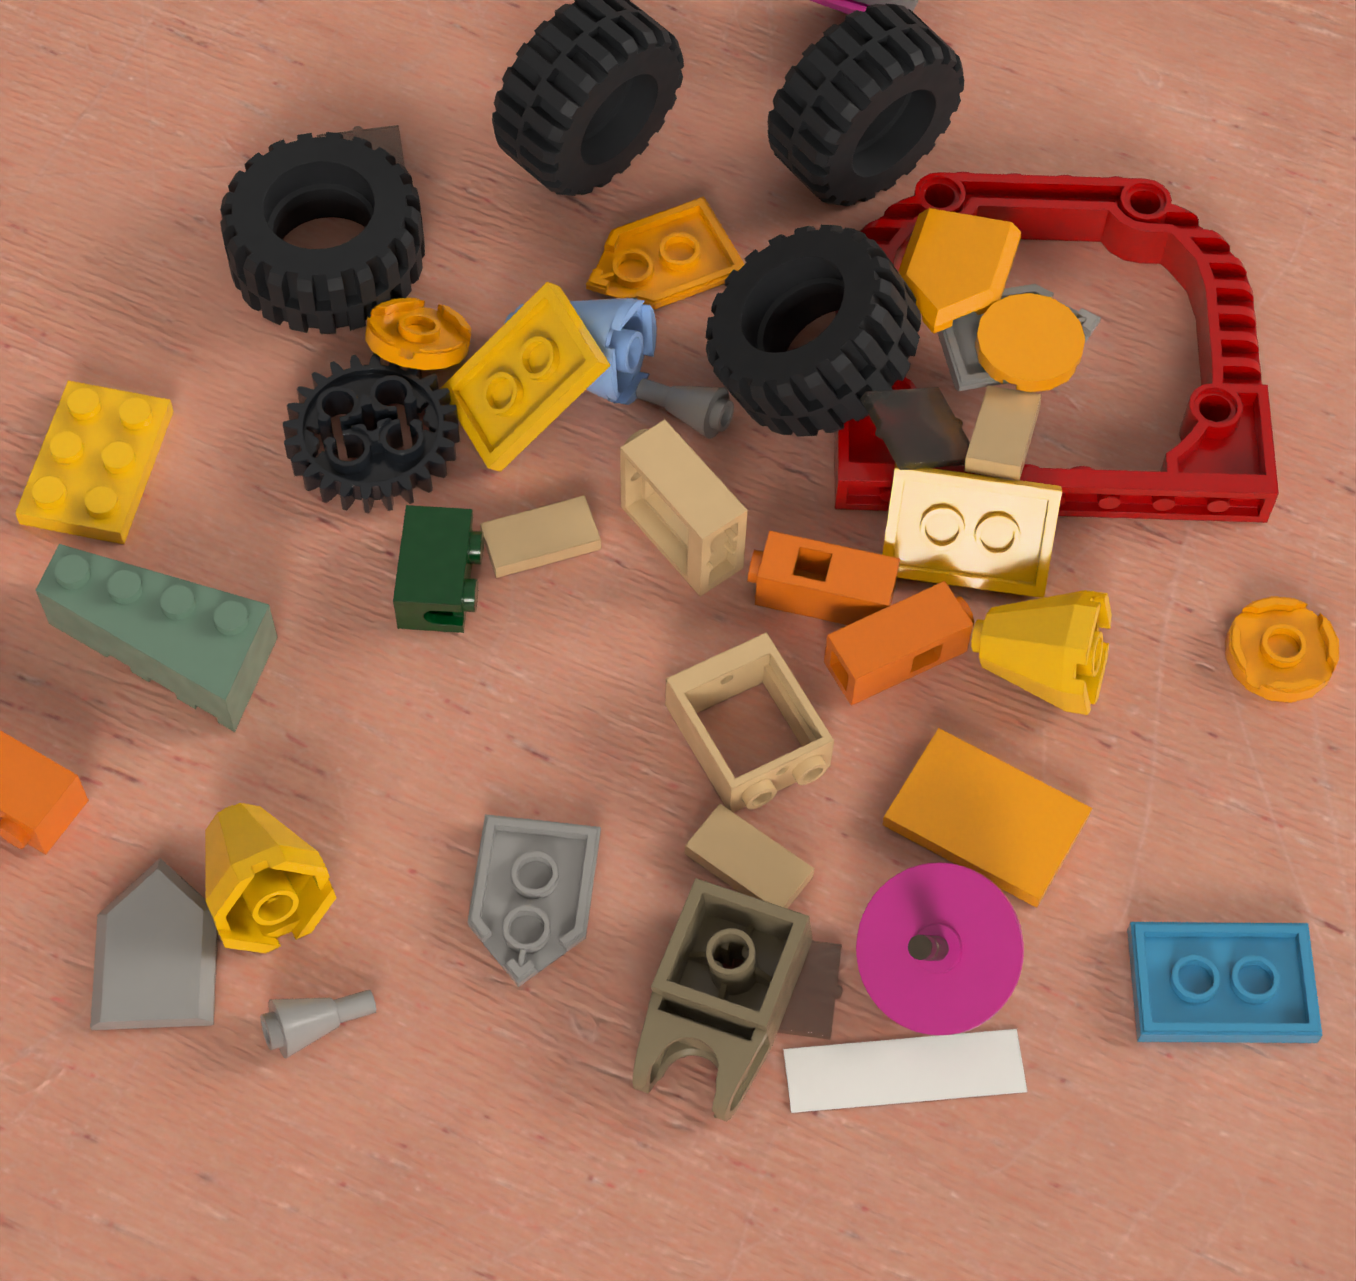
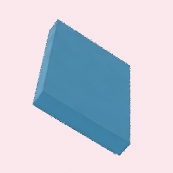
(1223, 982)

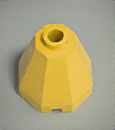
(1049, 646)
(262, 880)

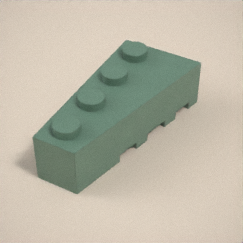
(164, 628)

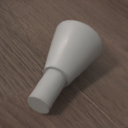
(700, 407)
(301, 1021)

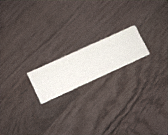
(904, 1070)

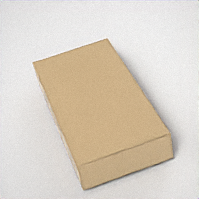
(1003, 433)
(540, 536)
(748, 859)

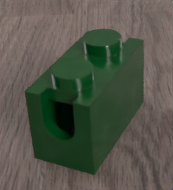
(435, 569)

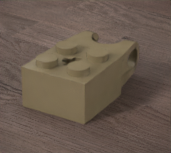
(718, 1010)

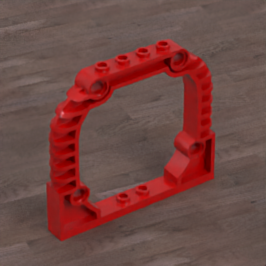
(1221, 465)

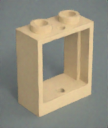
(682, 507)
(731, 674)

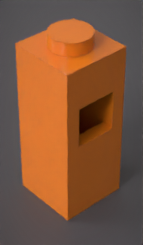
(821, 579)
(898, 642)

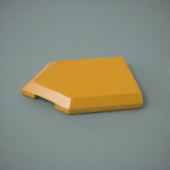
(666, 256)
(957, 264)

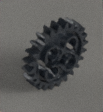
(371, 433)

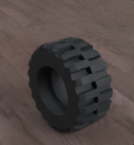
(587, 94)
(865, 104)
(313, 182)
(786, 291)

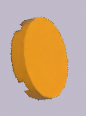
(418, 335)
(1030, 342)
(1281, 649)

